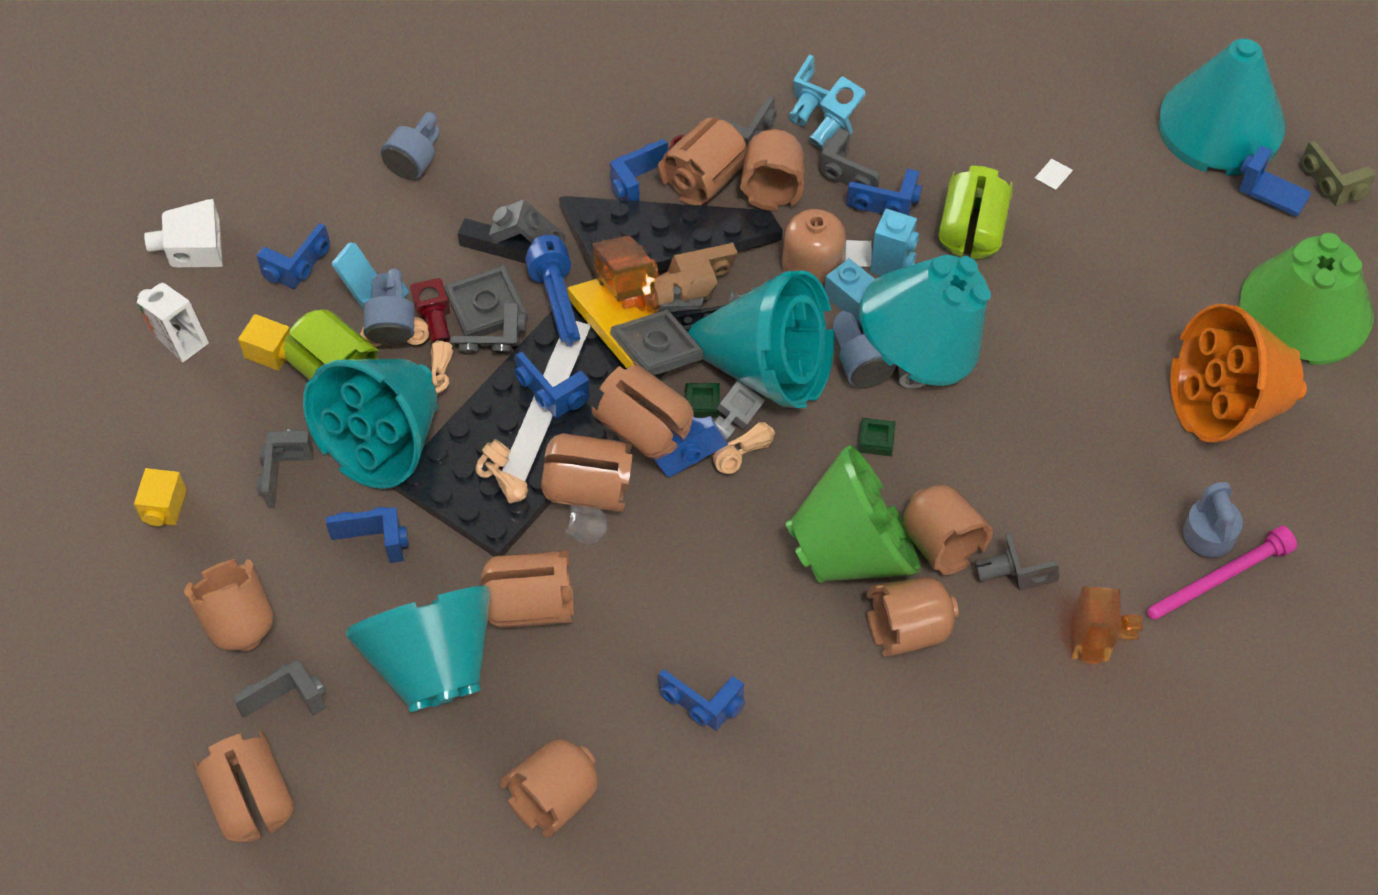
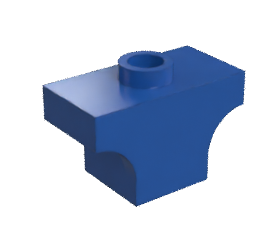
(699, 443)

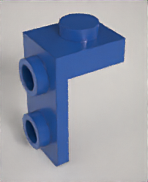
(629, 166)
(1269, 187)
(877, 199)
(293, 270)
(558, 399)
(372, 522)
(724, 704)

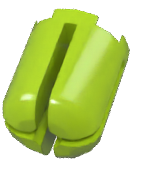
(967, 193)
(323, 338)

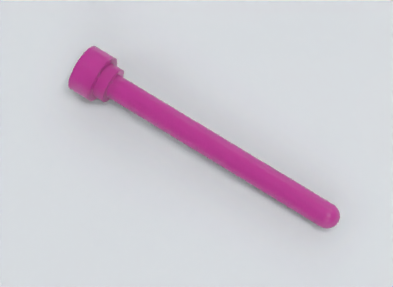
(1277, 543)

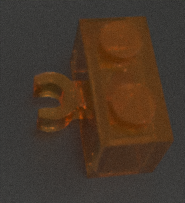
(625, 269)
(1099, 623)

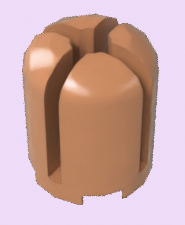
(703, 160)
(644, 411)
(586, 471)
(529, 589)
(225, 793)

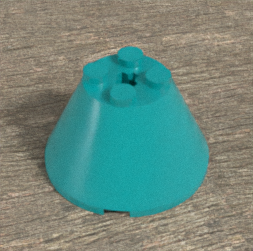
(928, 318)
(371, 416)
(429, 649)

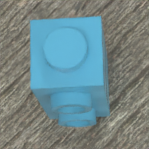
(894, 242)
(847, 286)

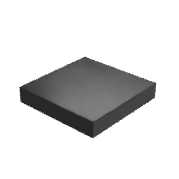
(481, 299)
(657, 342)

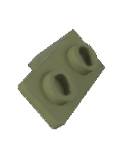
(1332, 183)

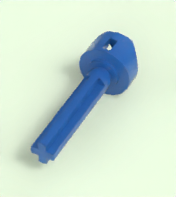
(550, 268)

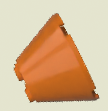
(1232, 374)

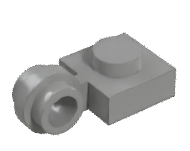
(739, 407)

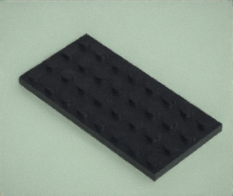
(446, 472)

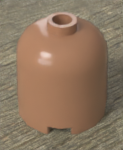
(773, 170)
(814, 243)
(945, 528)
(231, 605)
(911, 614)
(552, 785)

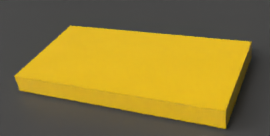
(603, 312)

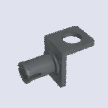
(1009, 564)

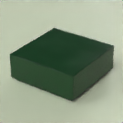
(704, 399)
(877, 437)

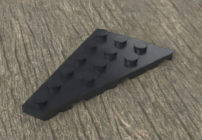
(666, 227)

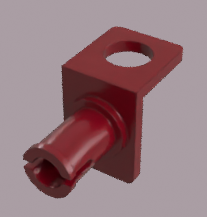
(432, 309)

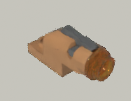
(689, 279)

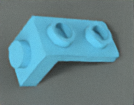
(357, 273)

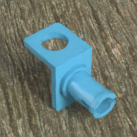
(808, 94)
(835, 113)

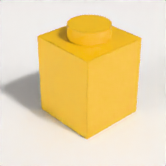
(264, 342)
(160, 497)

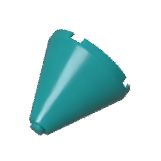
(1224, 111)
(773, 339)

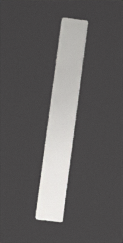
(537, 420)

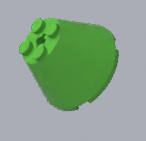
(1312, 299)
(848, 527)

